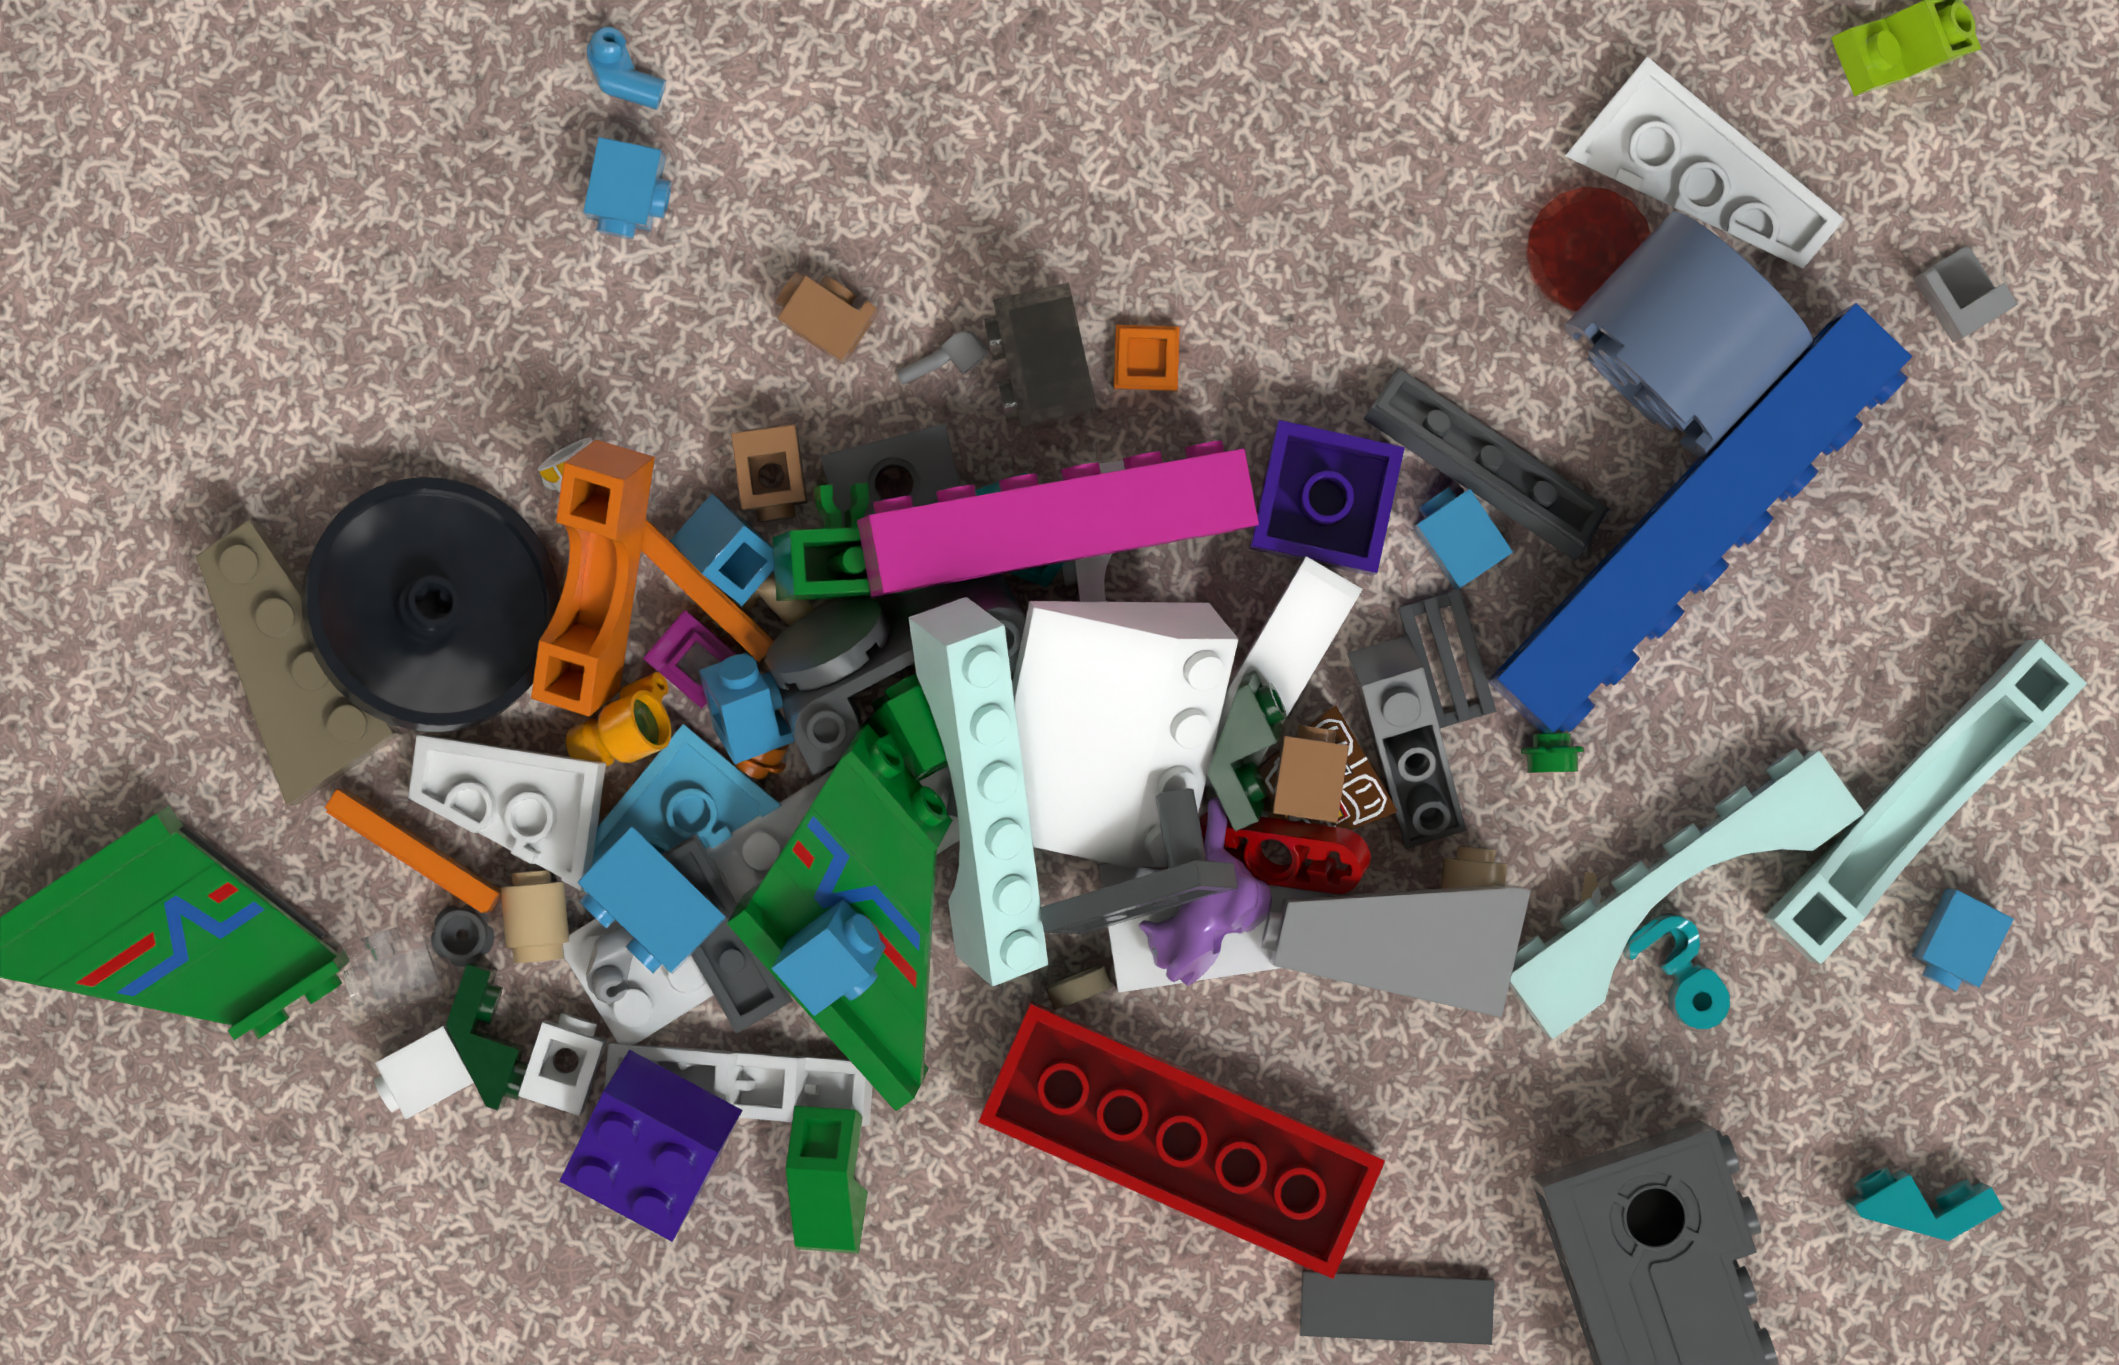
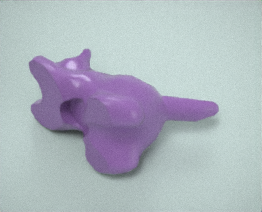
(1193, 937)

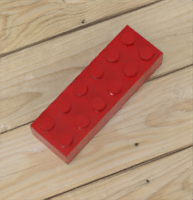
(1182, 1139)

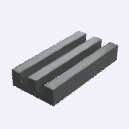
(1432, 609)

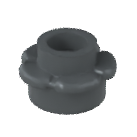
(445, 939)

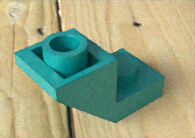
(1899, 1203)

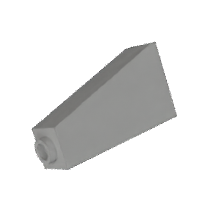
(1413, 943)

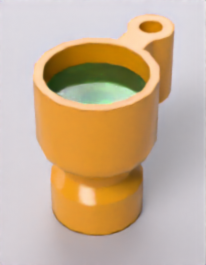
(627, 727)

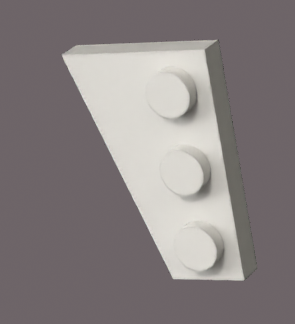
(519, 798)

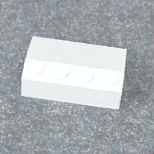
(1112, 715)

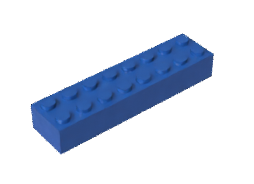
(1698, 520)

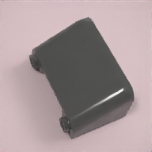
(827, 718)

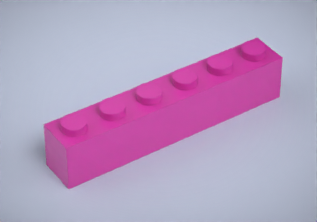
(1058, 520)

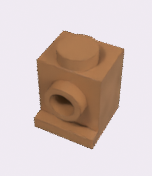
(824, 315)
(761, 448)

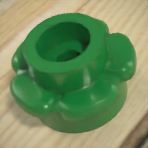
(1552, 754)

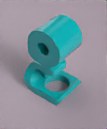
(1697, 992)

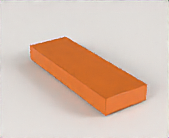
(705, 593)
(413, 850)

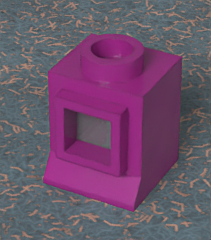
(685, 651)

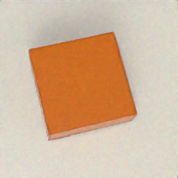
(1146, 358)

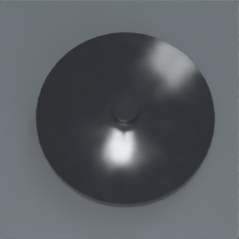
(429, 603)

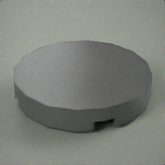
(827, 644)

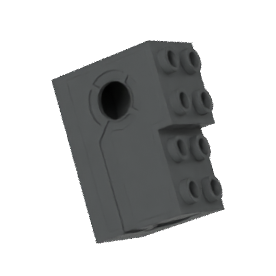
(1655, 1250)

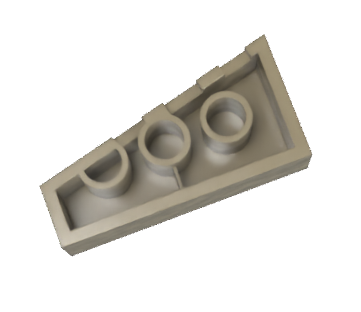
(300, 714)

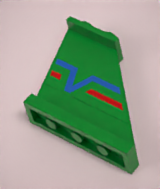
(876, 847)
(169, 933)

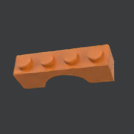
(605, 517)

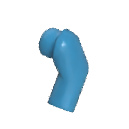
(616, 72)

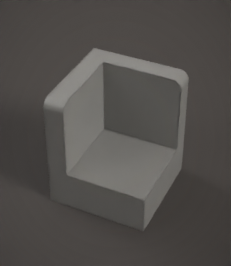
(1963, 294)

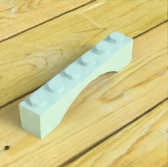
(970, 693)
(1922, 798)
(1573, 969)

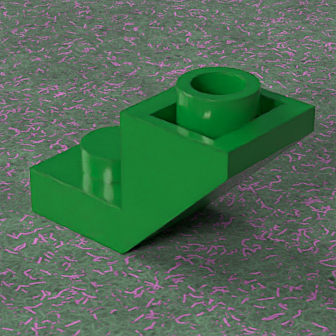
(820, 1173)

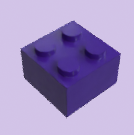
(1326, 497)
(650, 1145)

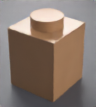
(1310, 775)

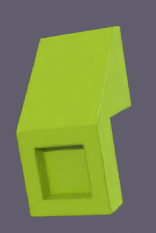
(1905, 44)

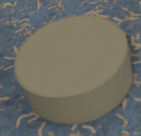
(1079, 986)

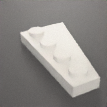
(1692, 159)

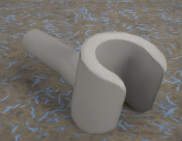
(962, 349)

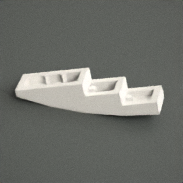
(760, 1083)

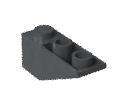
(1407, 740)

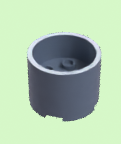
(1690, 333)

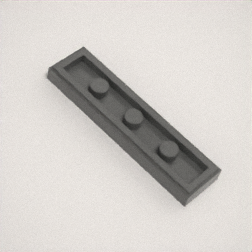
(1486, 464)

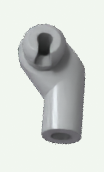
(610, 966)

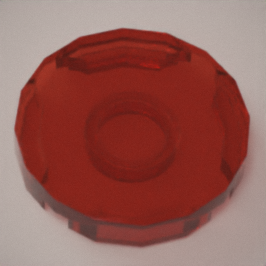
(1581, 243)

